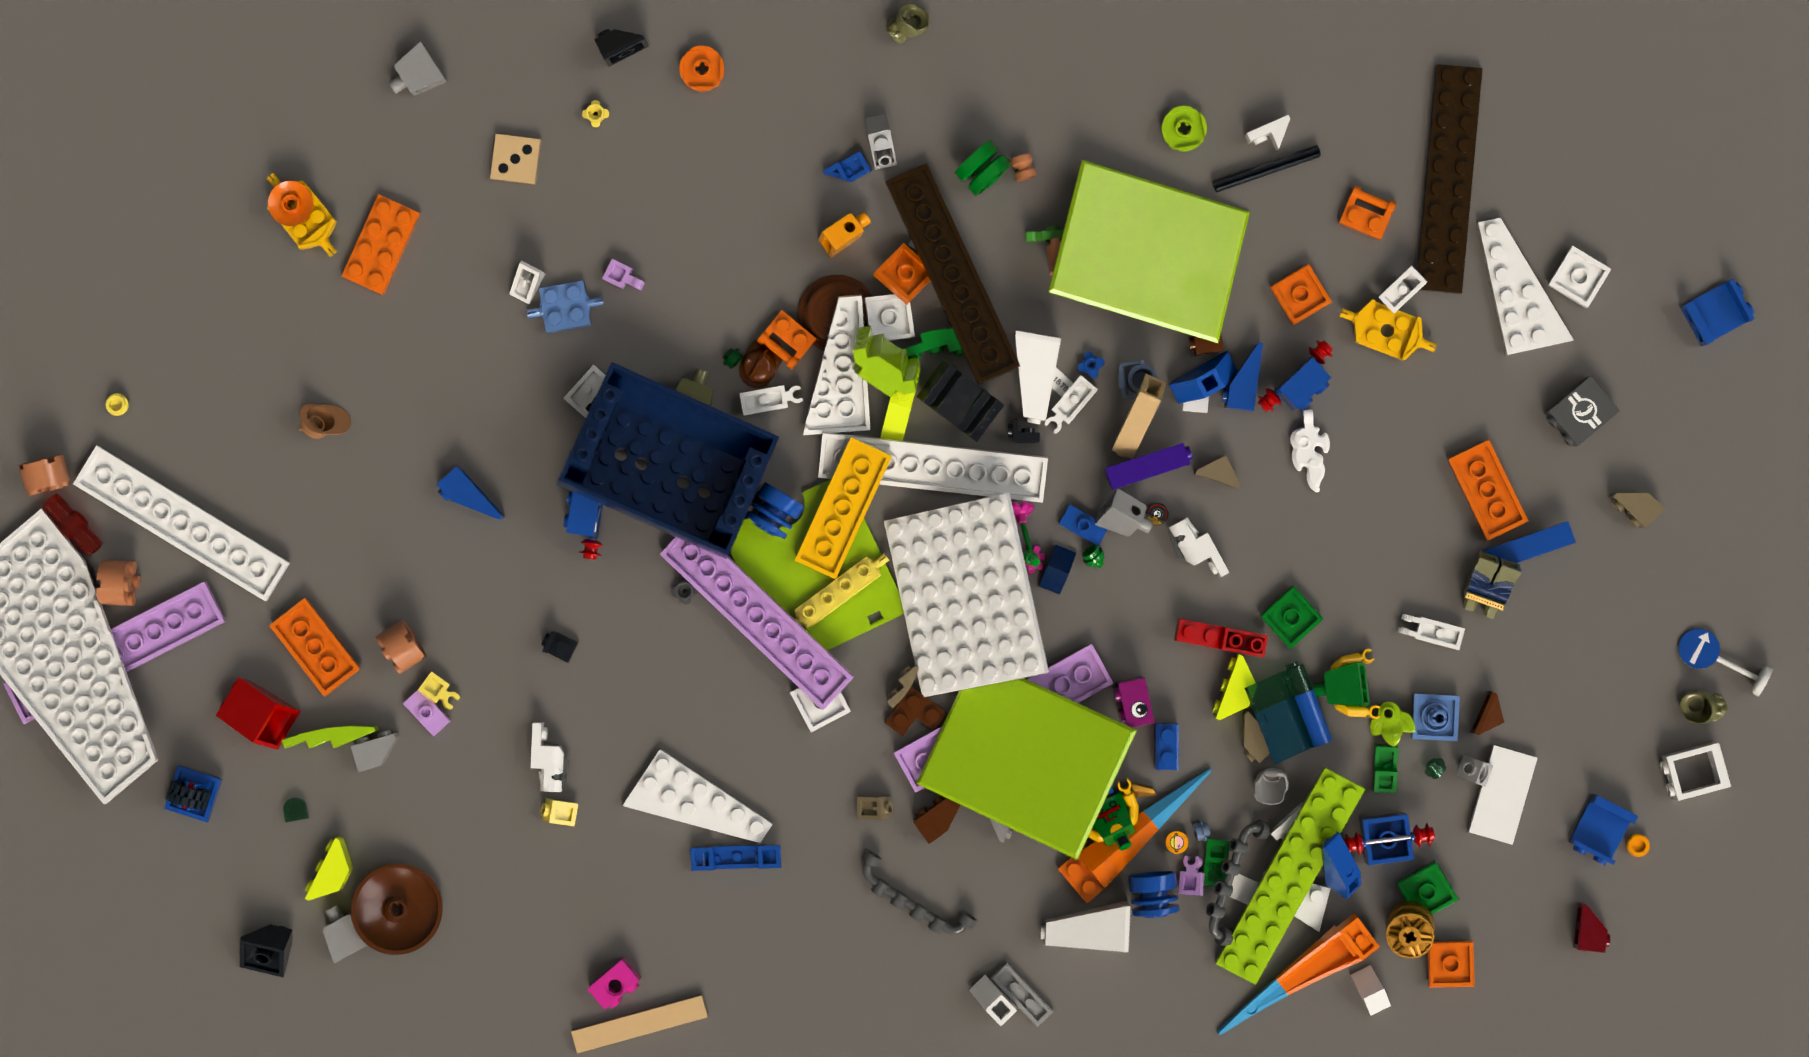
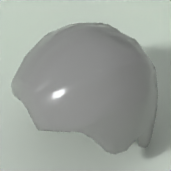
(1270, 786)

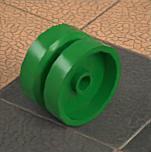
(985, 170)

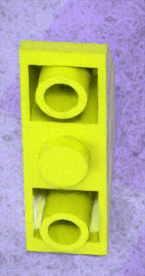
(1234, 694)
(332, 871)

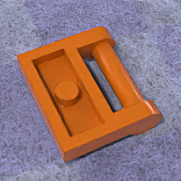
(1363, 219)
(790, 332)

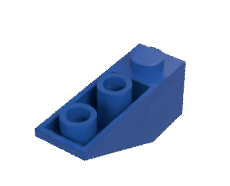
(1340, 867)

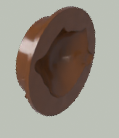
(819, 304)

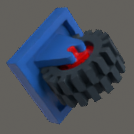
(192, 793)

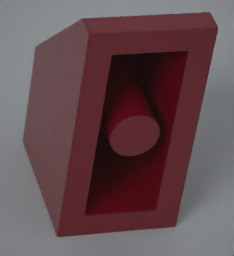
(1589, 931)

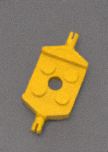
(316, 229)
(1406, 328)

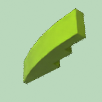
(337, 735)

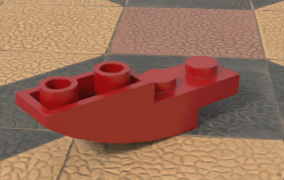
(1221, 637)

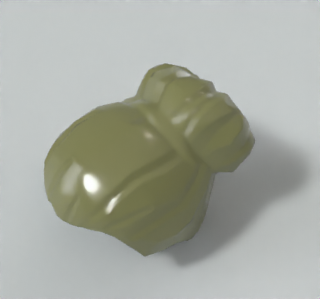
(908, 23)
(1702, 707)

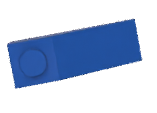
(1243, 387)
(462, 490)

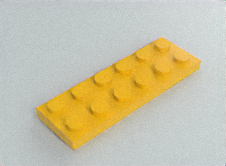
(843, 507)

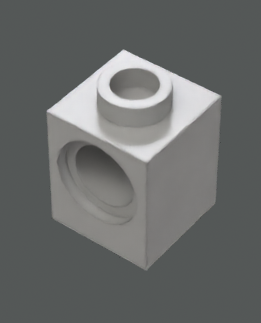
(1474, 770)

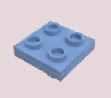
(1435, 717)

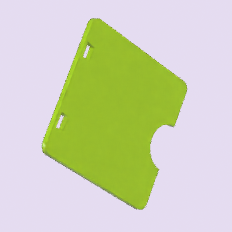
(773, 567)

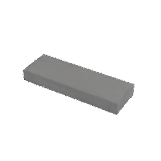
(1021, 994)

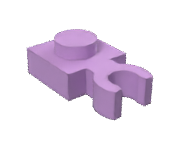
(1191, 881)

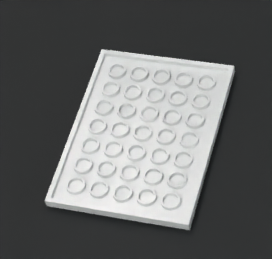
(966, 595)

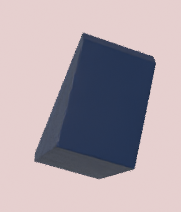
(1057, 569)

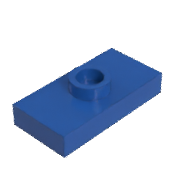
(1082, 525)

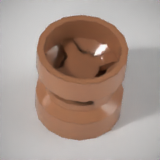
(1023, 168)

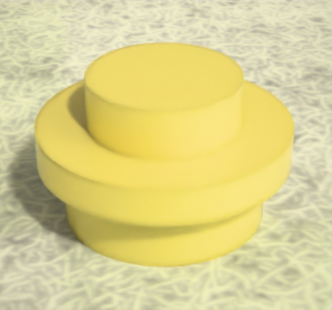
(117, 404)

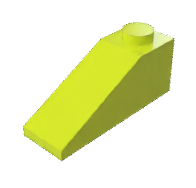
(897, 416)

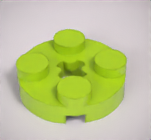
(1173, 121)

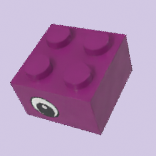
(1134, 702)

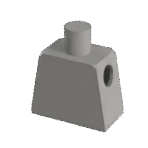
(417, 72)
(1123, 514)
(341, 935)

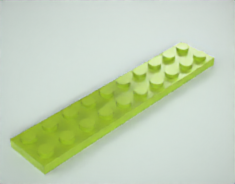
(1289, 875)

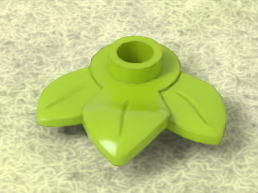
(1392, 727)

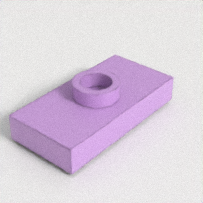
(427, 713)

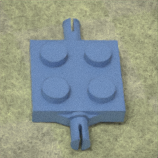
(565, 307)

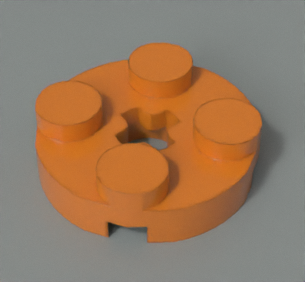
(711, 59)

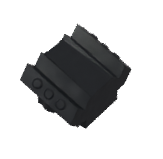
(960, 400)

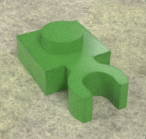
(1044, 236)

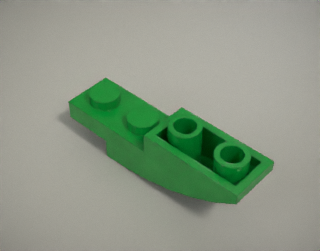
(934, 342)

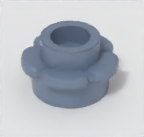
(1200, 830)

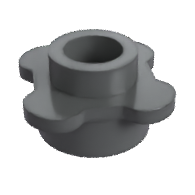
(678, 591)

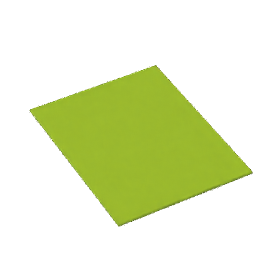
(1149, 251)
(1028, 760)

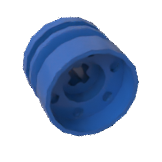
(774, 510)
(1153, 892)

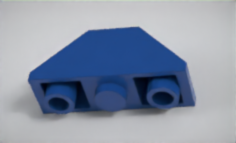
(1204, 379)

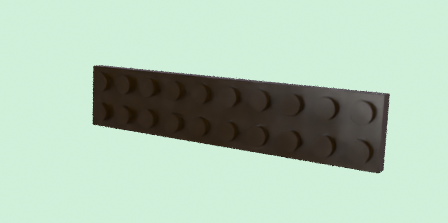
(1449, 177)
(952, 274)

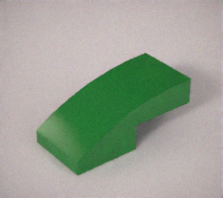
(1385, 768)
(1215, 853)

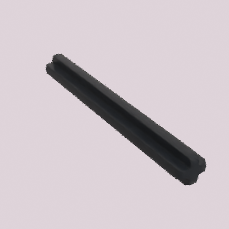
(1266, 168)

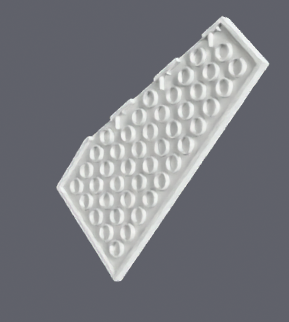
(65, 658)

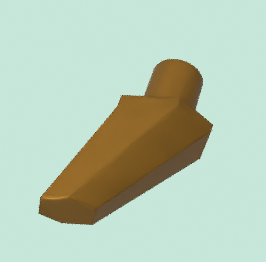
(1141, 790)

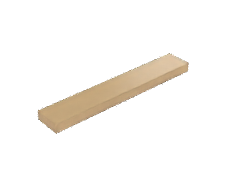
(639, 1023)

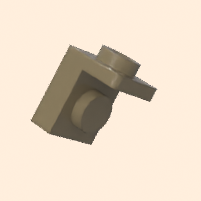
(874, 807)

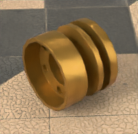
(1409, 917)

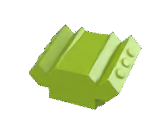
(884, 363)

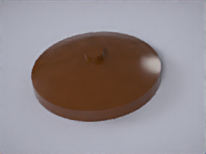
(396, 909)

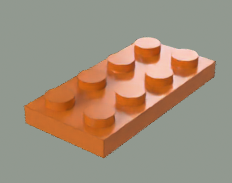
(381, 244)
(1487, 490)
(315, 647)

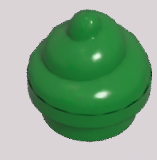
(1093, 556)

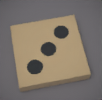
(515, 159)

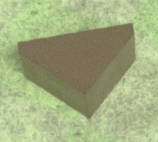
(1220, 472)

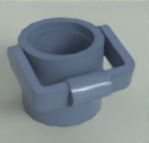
(1134, 377)

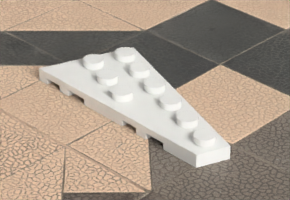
(1521, 304)
(839, 394)
(685, 796)

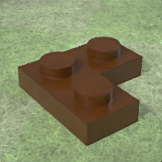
(915, 706)

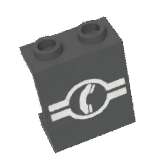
(1581, 412)

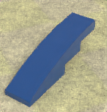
(1534, 543)

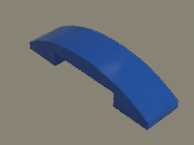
(735, 857)

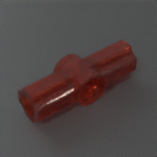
(72, 524)

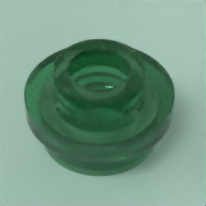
(1435, 768)

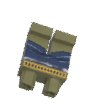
(1490, 583)

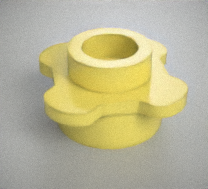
(589, 113)

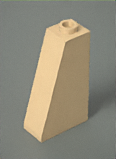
(1139, 416)

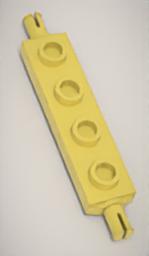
(839, 591)

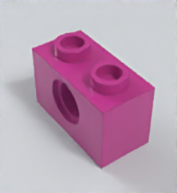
(601, 987)

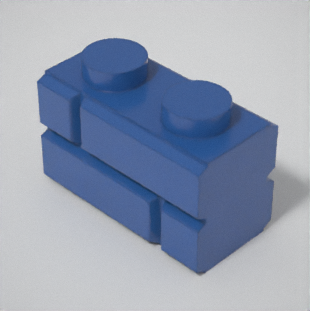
(1166, 746)

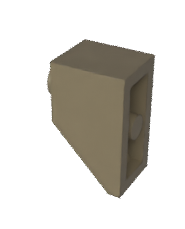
(1253, 739)

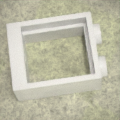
(1717, 764)

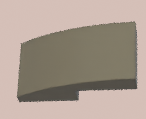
(908, 676)

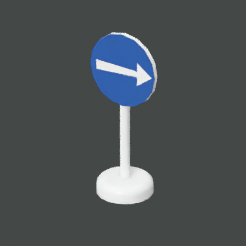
(1701, 649)

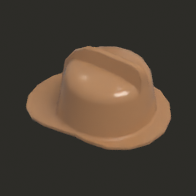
(323, 420)

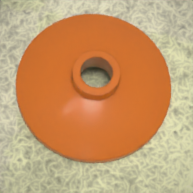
(279, 203)

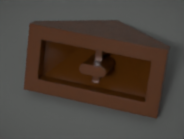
(1489, 715)

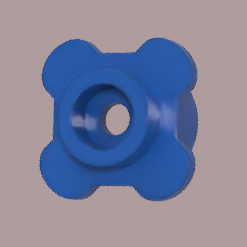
(1097, 363)

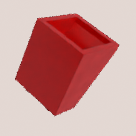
(257, 714)

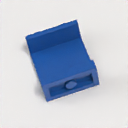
(1717, 312)
(1601, 829)

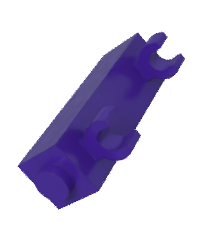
(1148, 466)

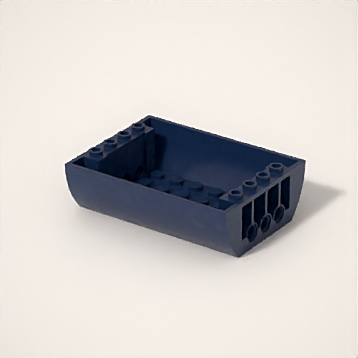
(676, 441)

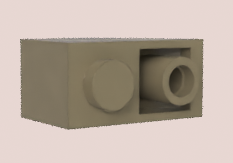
(1640, 507)

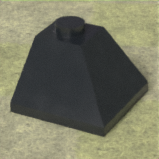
(619, 45)
(266, 950)

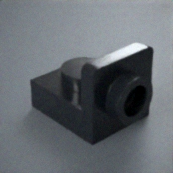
(1026, 435)
(559, 645)

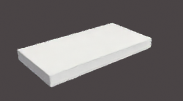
(1503, 798)

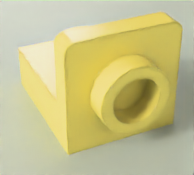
(559, 812)

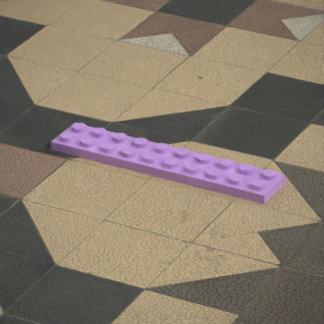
(761, 620)
(157, 631)
(1072, 677)

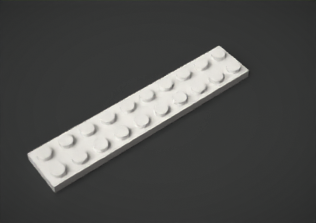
(947, 467)
(181, 523)

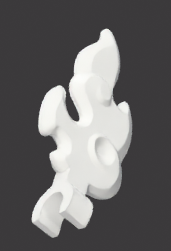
(1303, 454)

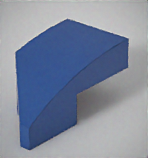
(850, 168)

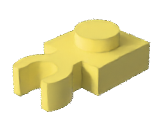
(435, 689)

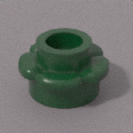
(732, 357)

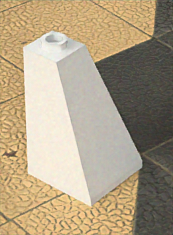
(1036, 373)
(1094, 929)

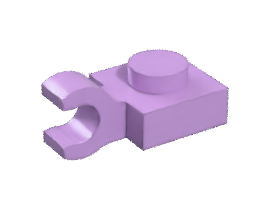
(620, 275)

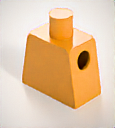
(836, 238)

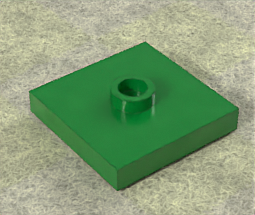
(1291, 617)
(1428, 887)

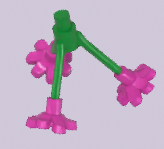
(1031, 555)

